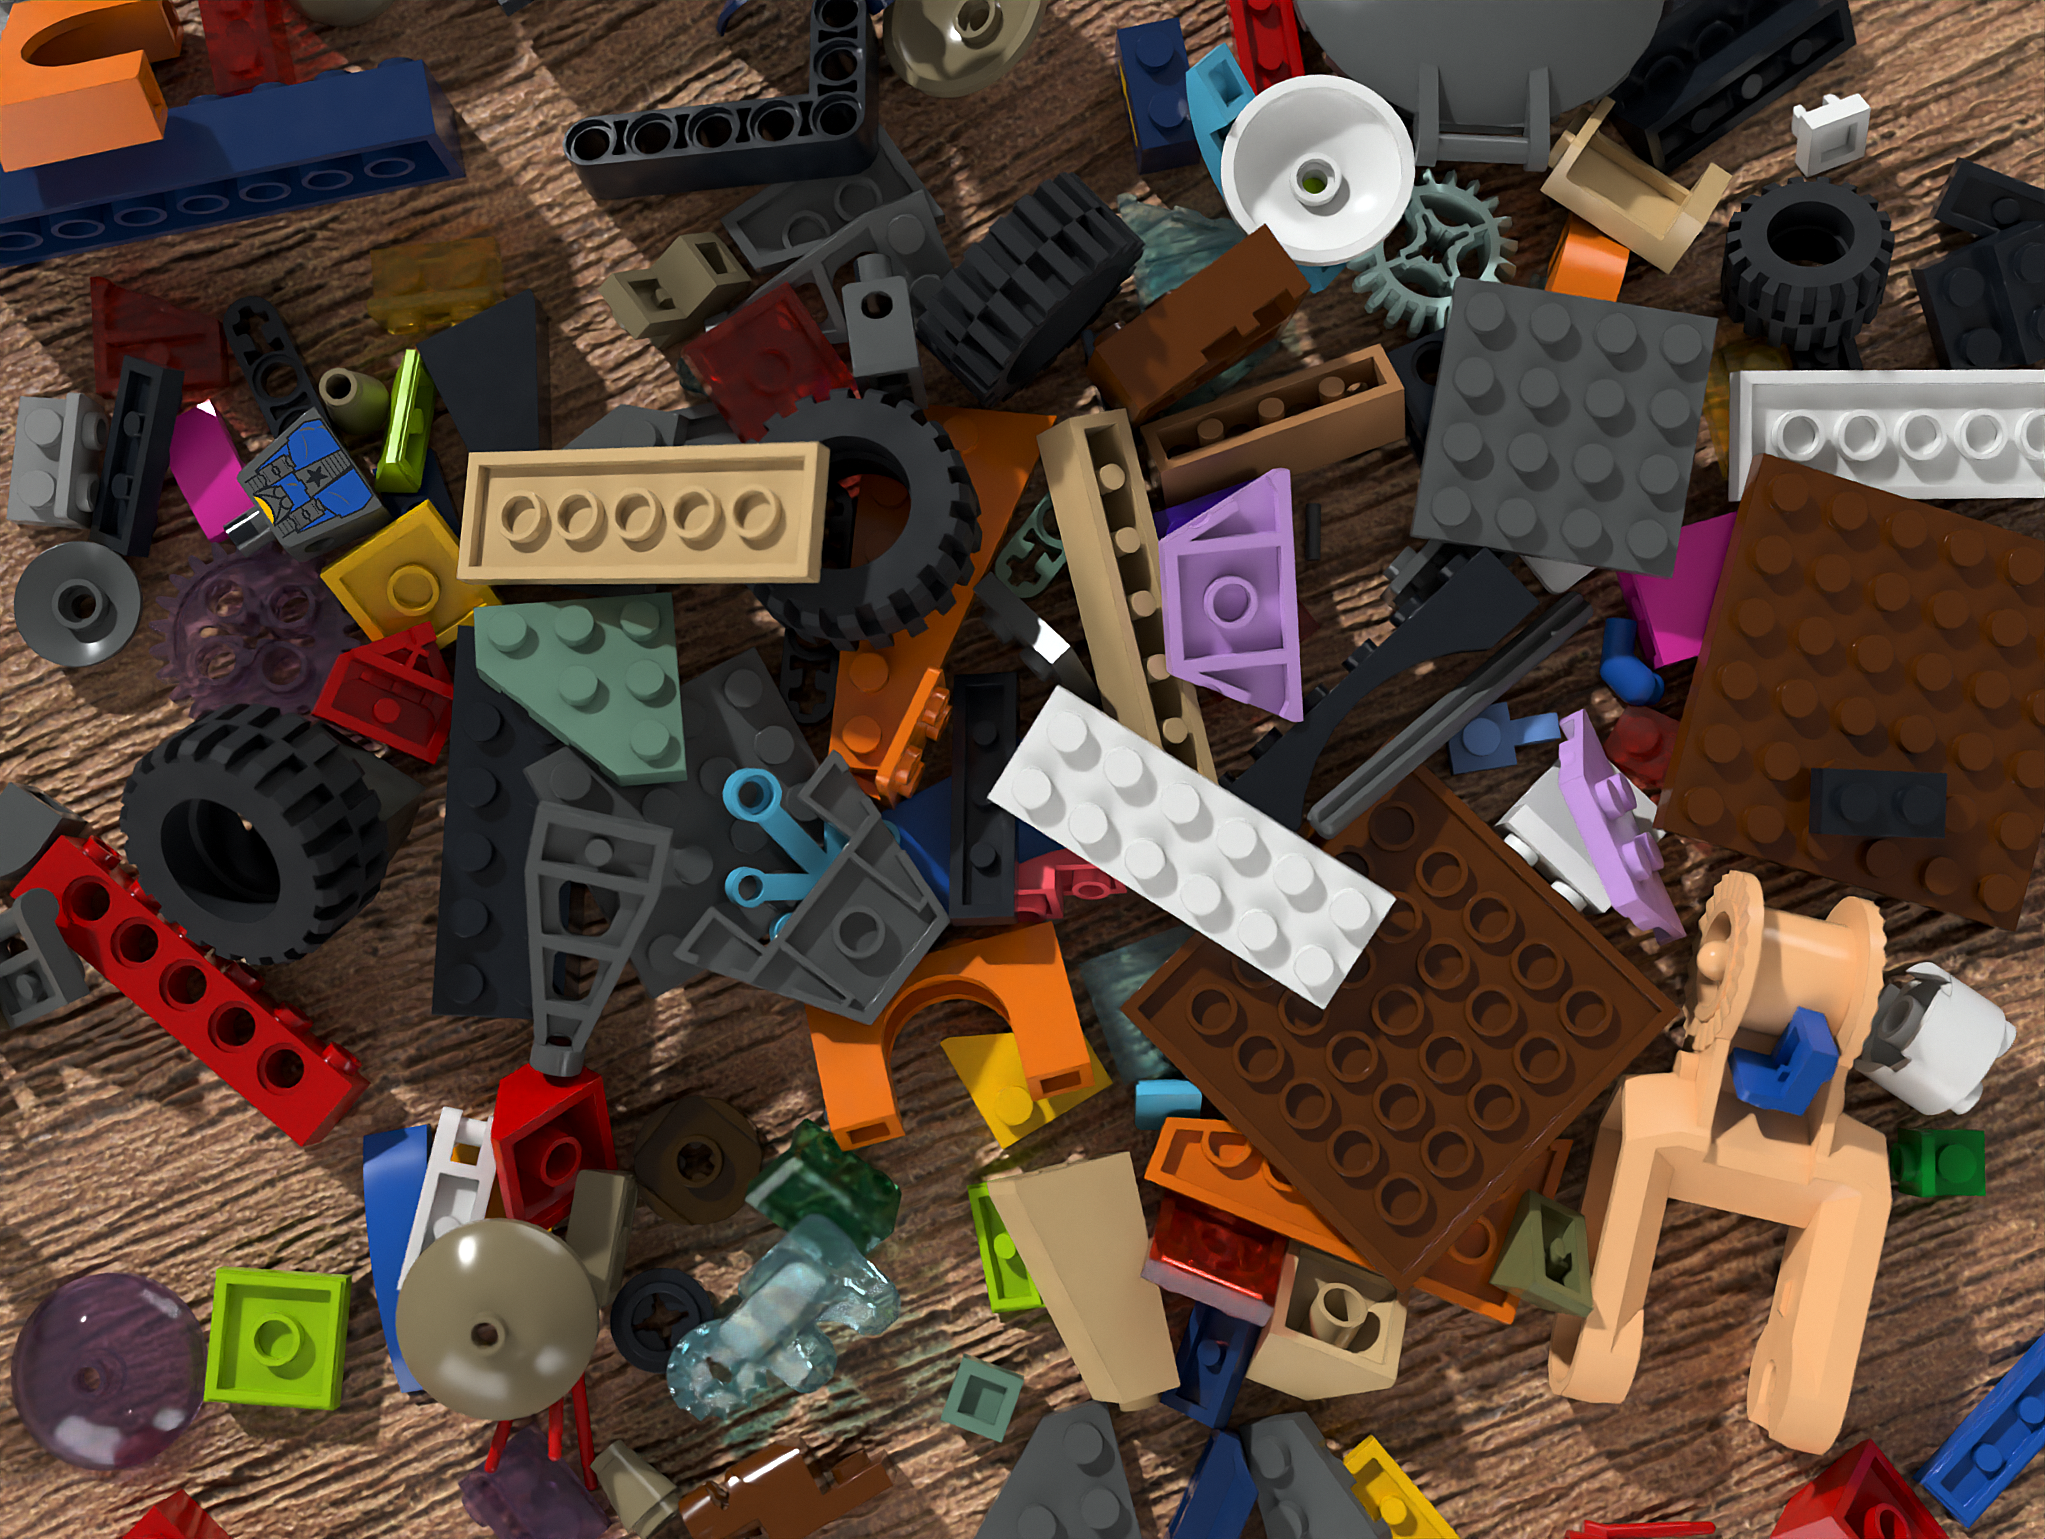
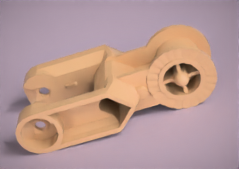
(1703, 1145)

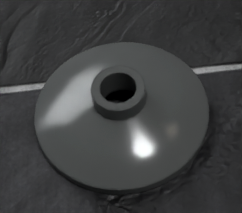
(51, 597)

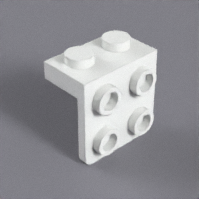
(1547, 837)

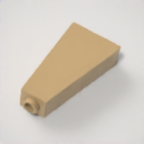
(1085, 1251)

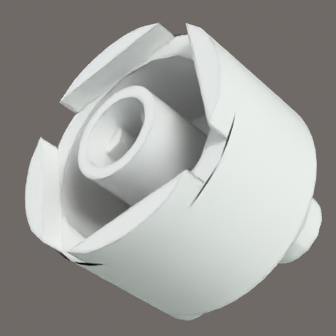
(1934, 1041)

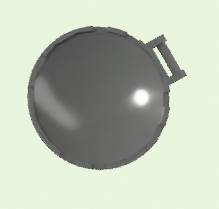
(1483, 65)

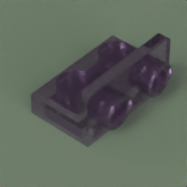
(532, 1494)

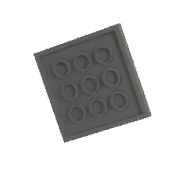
(1563, 427)
(729, 724)

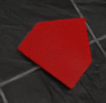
(392, 694)

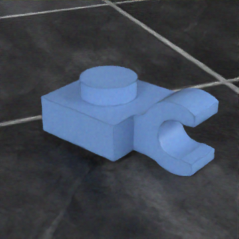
(1492, 738)

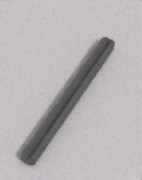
(1449, 715)

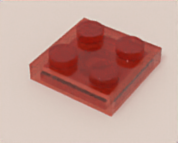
(765, 362)
(1214, 1258)

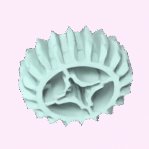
(1476, 230)

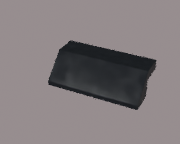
(1719, 67)

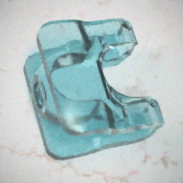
(804, 1281)

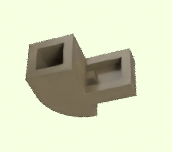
(678, 292)

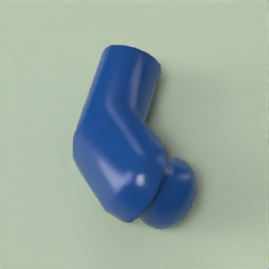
(1623, 669)

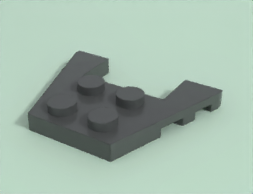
(853, 930)

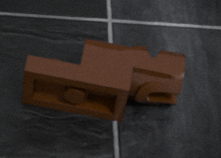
(783, 1493)

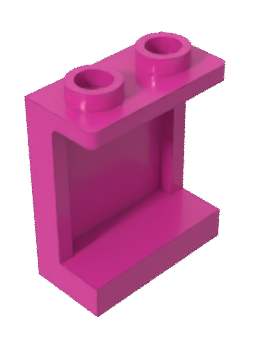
(1677, 609)

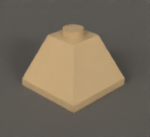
(1330, 1328)

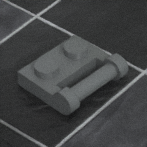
(47, 972)

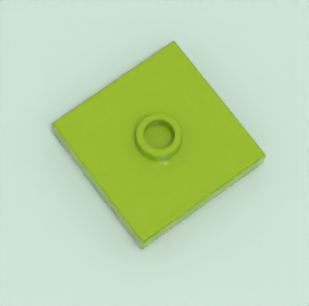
(278, 1338)

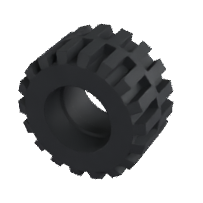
(1815, 225)

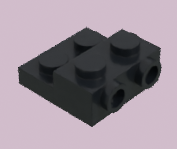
(1987, 300)

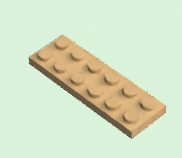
(645, 515)

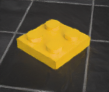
(408, 579)

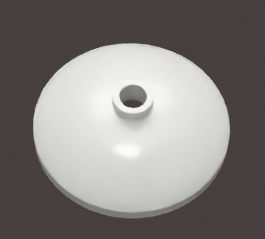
(1324, 132)

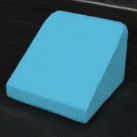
(1162, 1099)

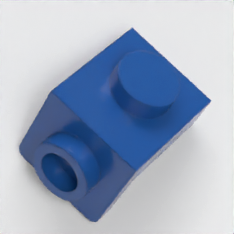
(1793, 1069)

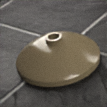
(958, 44)
(524, 1287)

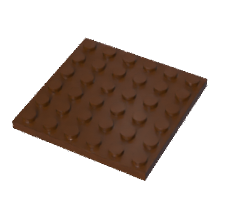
(1869, 643)
(1445, 1049)

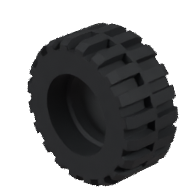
(925, 559)
(294, 793)

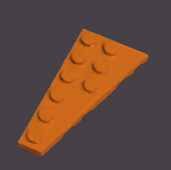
(880, 684)
(1227, 1172)

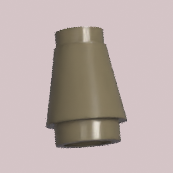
(354, 400)
(636, 1490)

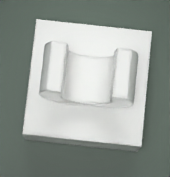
(1830, 133)

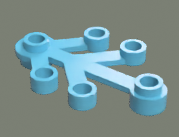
(789, 835)

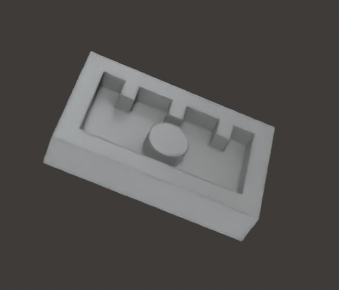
(56, 461)

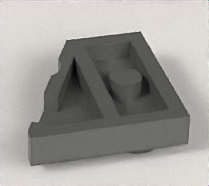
(1302, 1484)

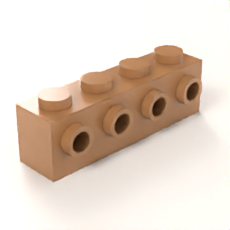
(1284, 423)

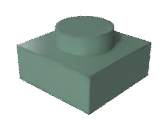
(982, 1398)

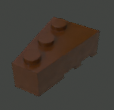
(1198, 328)

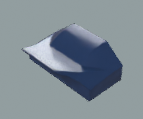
(1217, 1493)

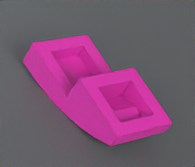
(207, 469)

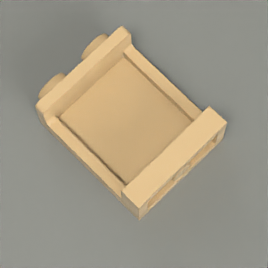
(1627, 194)

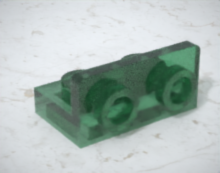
(825, 1181)

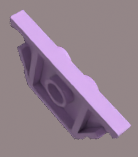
(1235, 598)
(1603, 815)

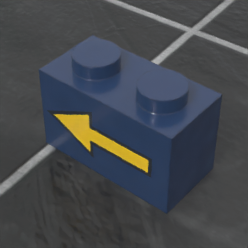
(1152, 83)

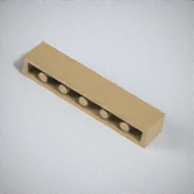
(1118, 583)

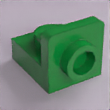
(1939, 1162)

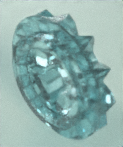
(691, 1380)

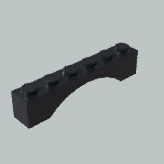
(1464, 616)

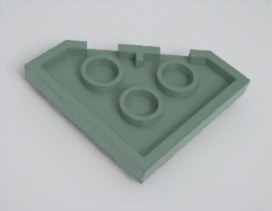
(594, 678)

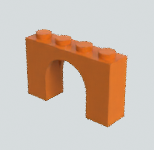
(82, 77)
(1010, 972)

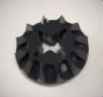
(636, 1302)

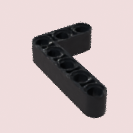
(748, 140)

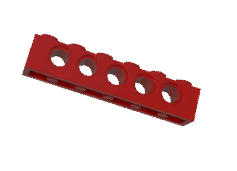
(110, 944)

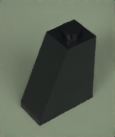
(496, 376)

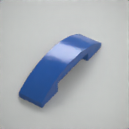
(393, 1183)

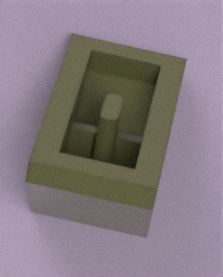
(1546, 1257)

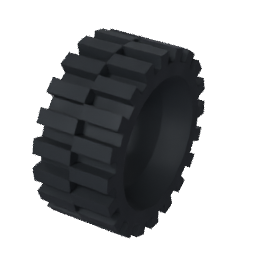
(1029, 288)

